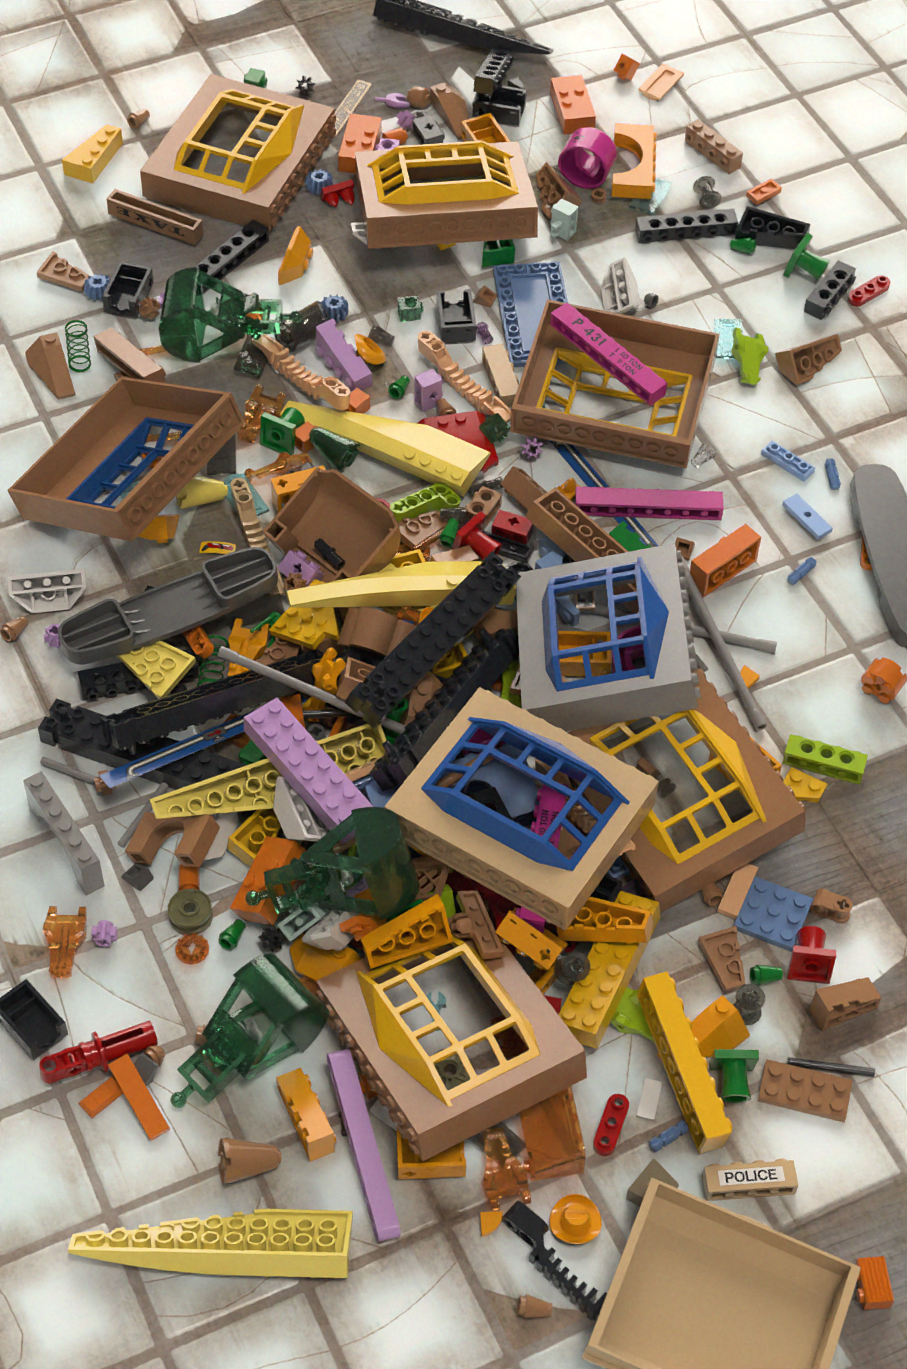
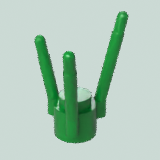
(271, 619)

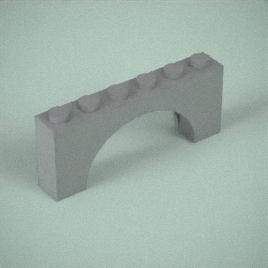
(48, 806)

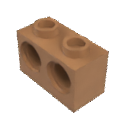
(486, 501)

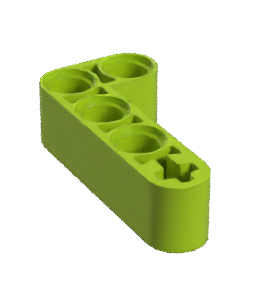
(425, 501)

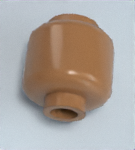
(419, 97)

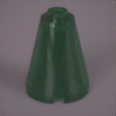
(334, 448)

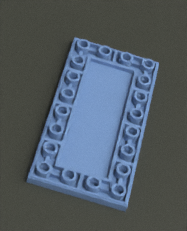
(522, 298)

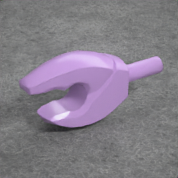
(394, 100)

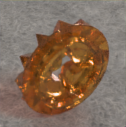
(198, 953)

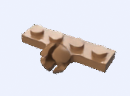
(476, 924)

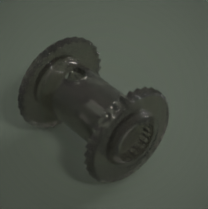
(710, 198)
(580, 966)
(749, 1003)

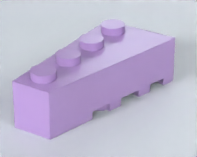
(341, 357)

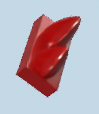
(343, 189)

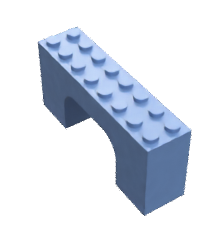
(513, 786)

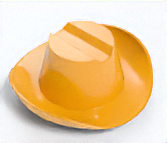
(369, 350)
(575, 1219)

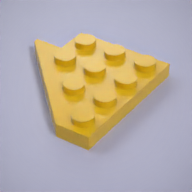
(307, 625)

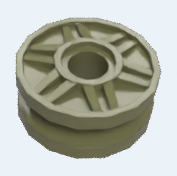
(186, 901)
(455, 1065)

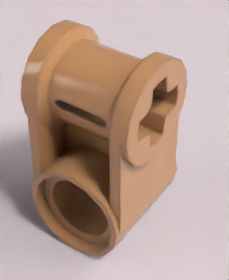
(830, 905)

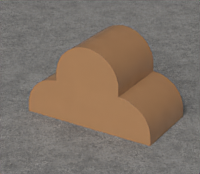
(373, 630)

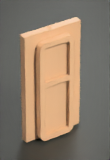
(660, 82)

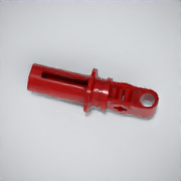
(97, 1052)

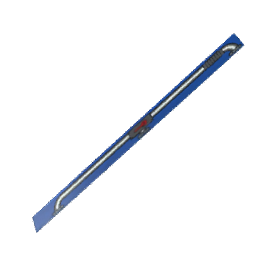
(592, 479)
(176, 751)

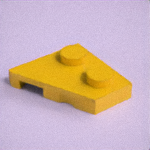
(805, 786)

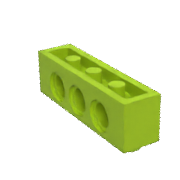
(838, 762)

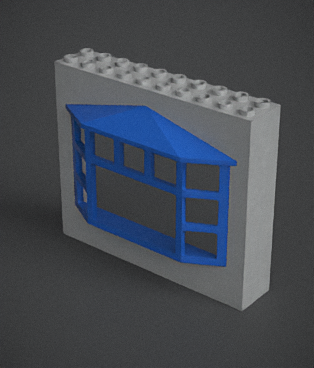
(658, 689)

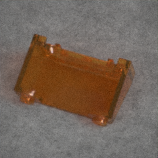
(553, 1137)

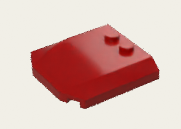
(465, 427)

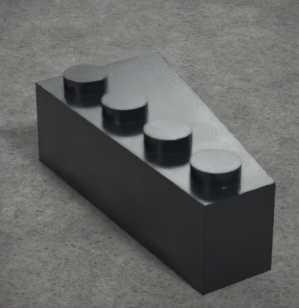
(771, 229)

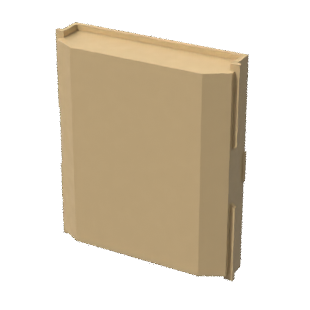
(718, 1293)

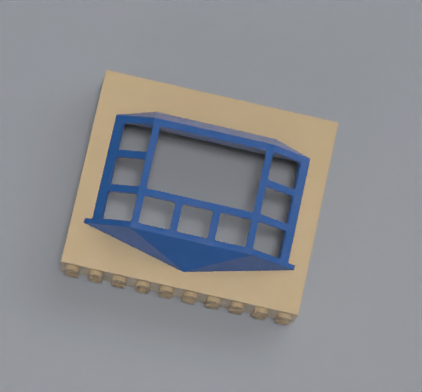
(500, 850)

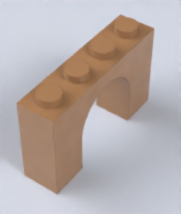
(152, 832)

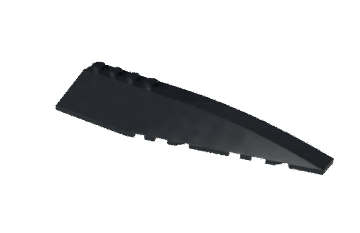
(444, 24)

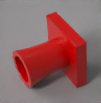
(472, 535)
(810, 959)

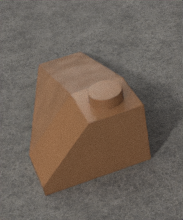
(450, 106)
(805, 360)

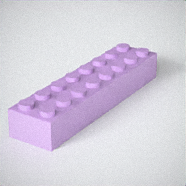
(304, 764)

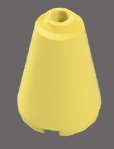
(201, 491)

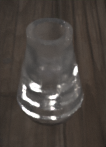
(704, 454)

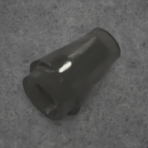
(381, 336)
(457, 513)

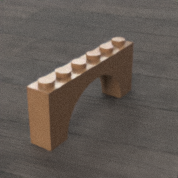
(496, 618)

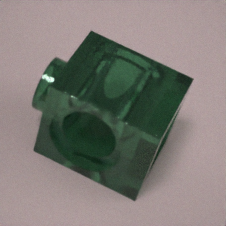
(409, 308)
(489, 425)

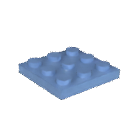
(773, 913)

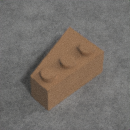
(843, 1002)

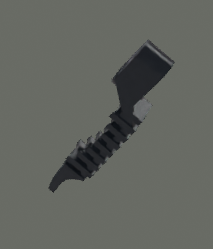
(531, 1230)

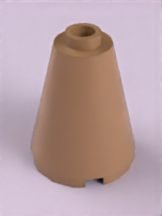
(245, 1159)

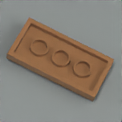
(805, 1090)

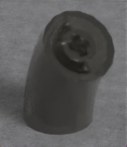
(298, 335)

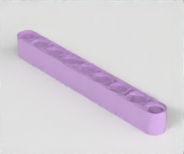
(363, 1145)

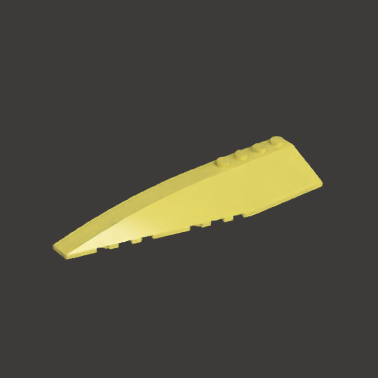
(246, 1245)

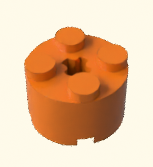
(883, 679)

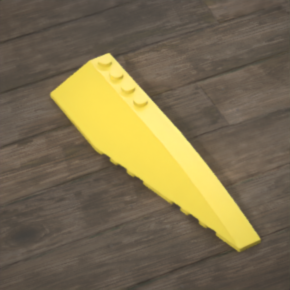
(404, 445)
(404, 586)
(255, 784)

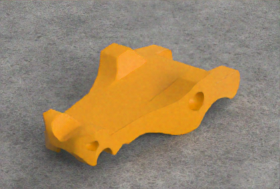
(246, 644)
(325, 678)

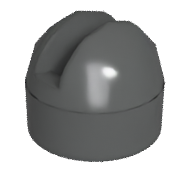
(651, 299)

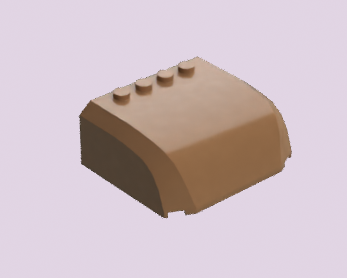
(342, 516)

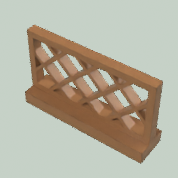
(427, 868)

